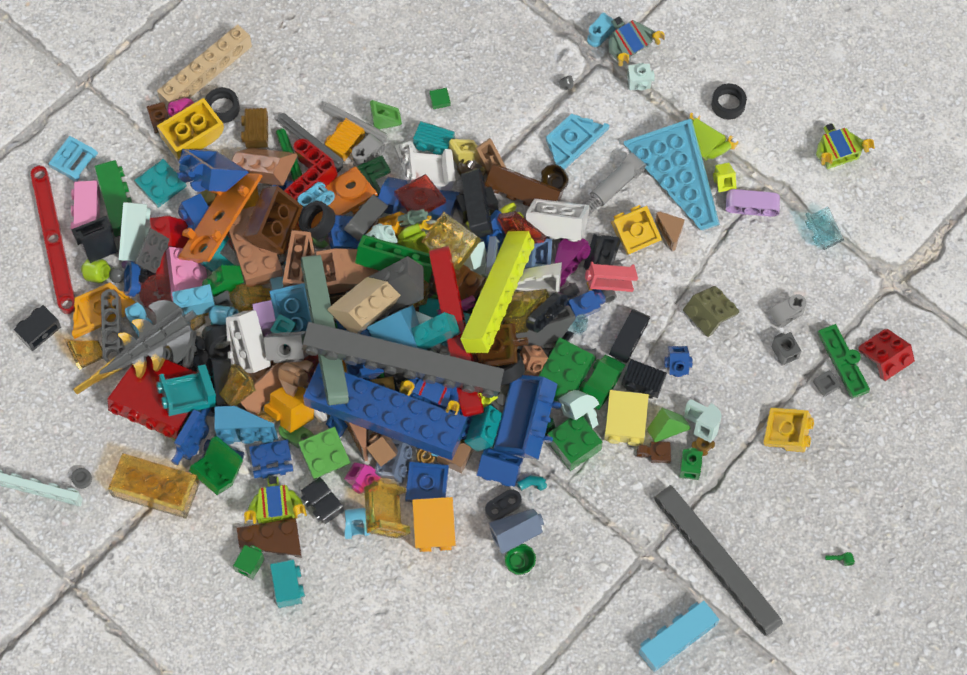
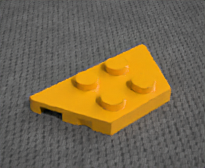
(88, 309)

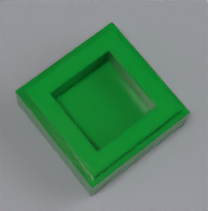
(440, 98)

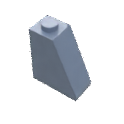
(516, 529)

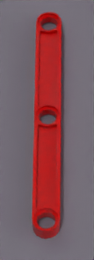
(55, 250)

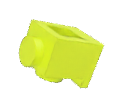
(724, 177)

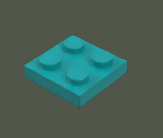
(160, 183)

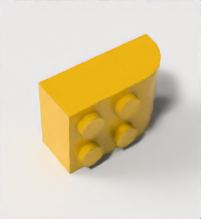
(191, 128)

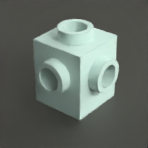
(640, 76)
(383, 232)

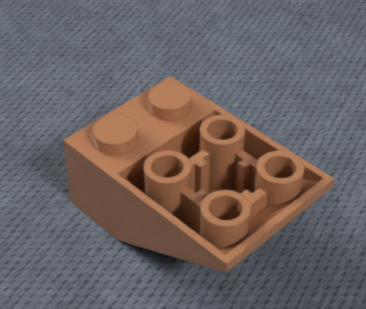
(341, 270)

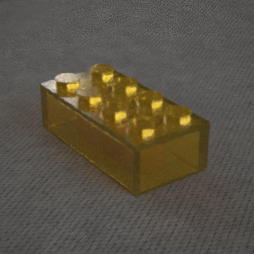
(154, 485)

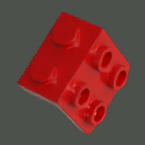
(888, 352)

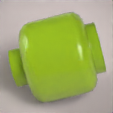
(96, 271)

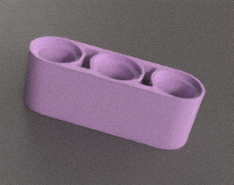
(752, 202)

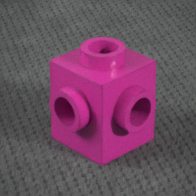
(360, 476)

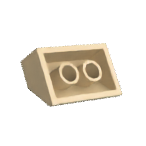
(364, 304)

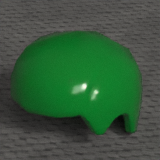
(520, 559)

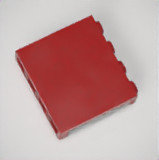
(140, 401)

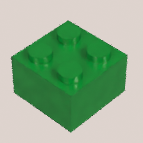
(575, 442)

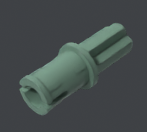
(412, 217)

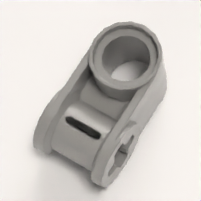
(367, 150)
(786, 312)

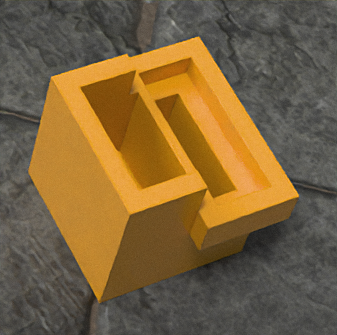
(289, 409)

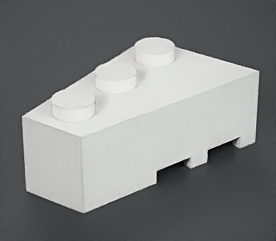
(540, 278)

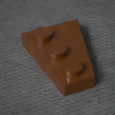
(272, 537)

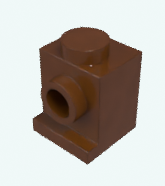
(158, 114)

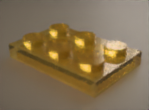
(451, 233)

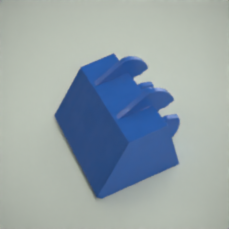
(208, 170)
(394, 205)
(526, 417)

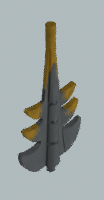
(170, 330)

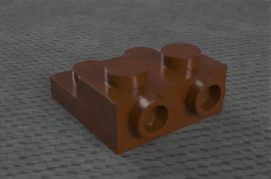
(468, 283)

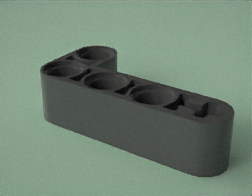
(113, 327)

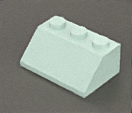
(133, 230)

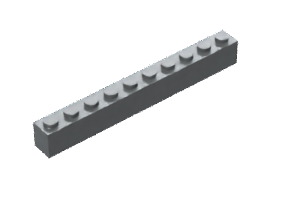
(402, 359)

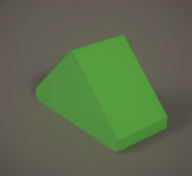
(384, 115)
(666, 425)

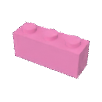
(86, 202)

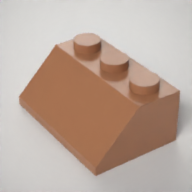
(271, 164)
(265, 382)

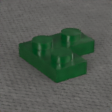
(374, 170)

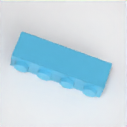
(678, 636)

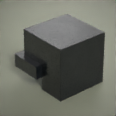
(96, 239)

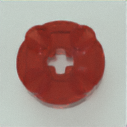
(152, 285)

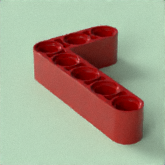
(320, 168)

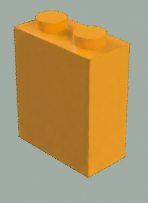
(434, 524)

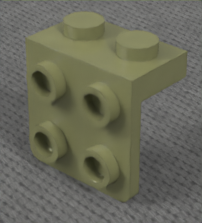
(710, 309)

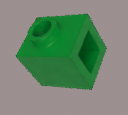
(691, 464)
(249, 561)

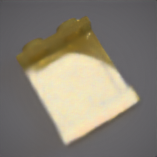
(383, 509)

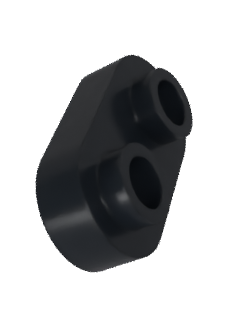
(502, 505)

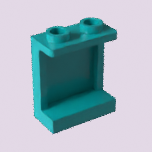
(187, 392)

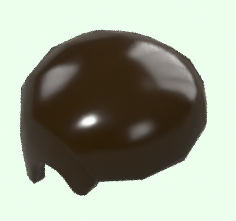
(468, 166)
(555, 176)

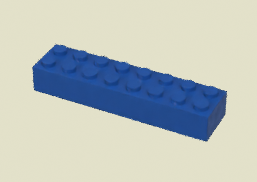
(391, 414)

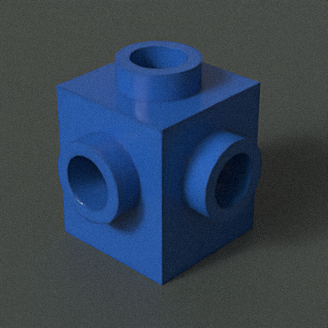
(678, 361)

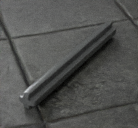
(301, 133)

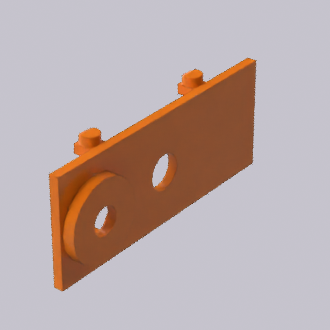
(345, 199)
(212, 232)

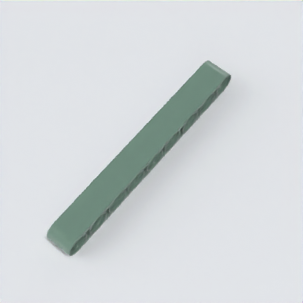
(319, 302)

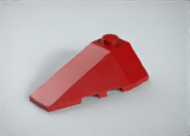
(172, 229)

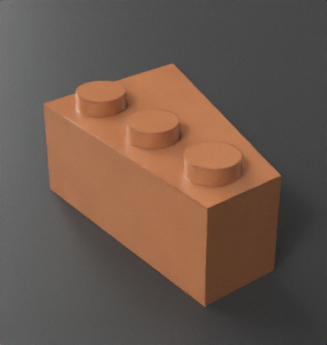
(299, 246)

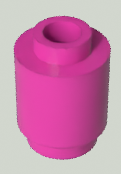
(178, 105)

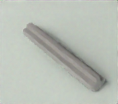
(341, 115)

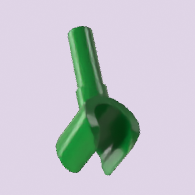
(847, 558)

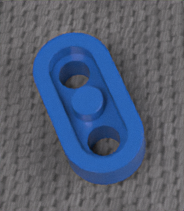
(131, 279)

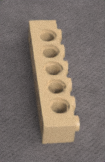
(206, 66)

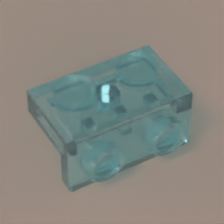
(824, 228)

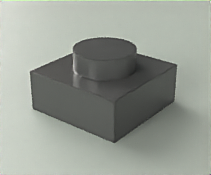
(826, 383)

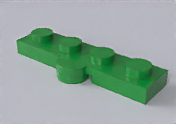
(844, 361)

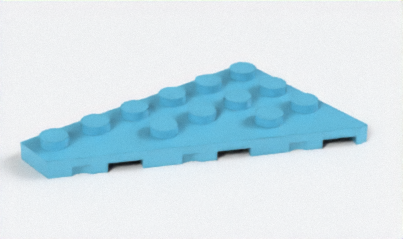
(677, 164)

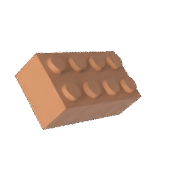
(256, 263)

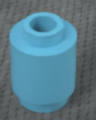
(219, 314)

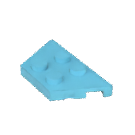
(573, 138)

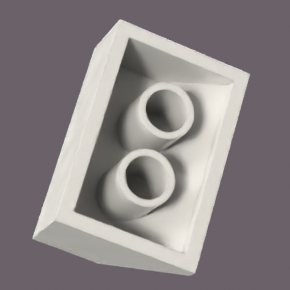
(558, 218)

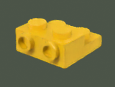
(636, 229)
(789, 429)

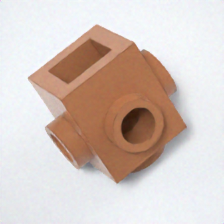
(533, 359)

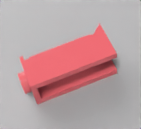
(611, 277)

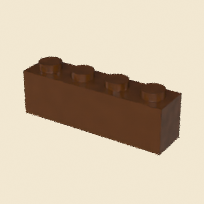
(520, 186)

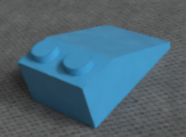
(292, 304)

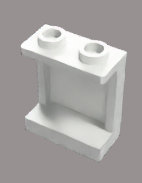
(437, 167)

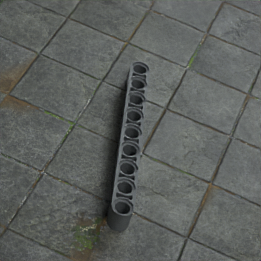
(718, 561)

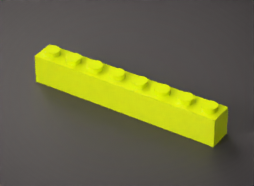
(497, 292)

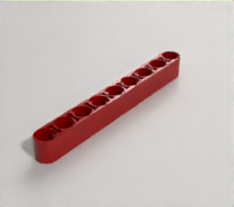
(451, 303)

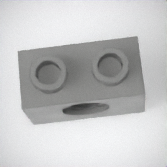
(275, 348)

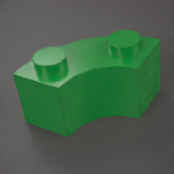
(604, 378)

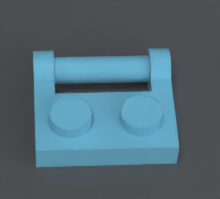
(68, 155)

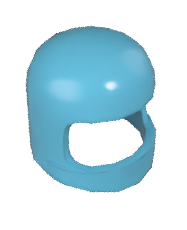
(353, 518)

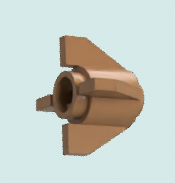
(294, 375)

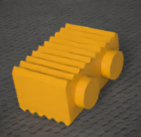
(345, 138)

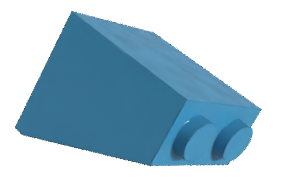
(397, 327)

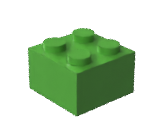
(323, 453)

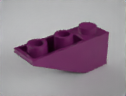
(571, 255)

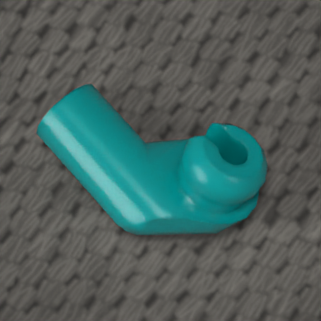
(534, 480)

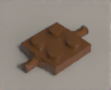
(504, 347)

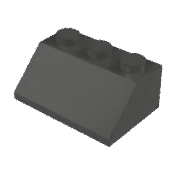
(406, 279)

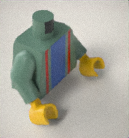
(630, 39)

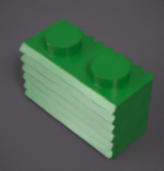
(224, 279)

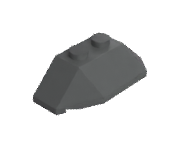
(551, 331)

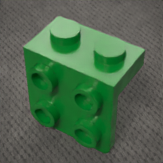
(218, 466)

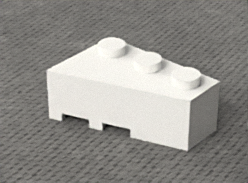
(246, 341)

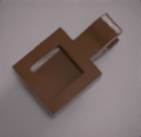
(658, 452)

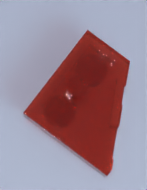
(515, 222)

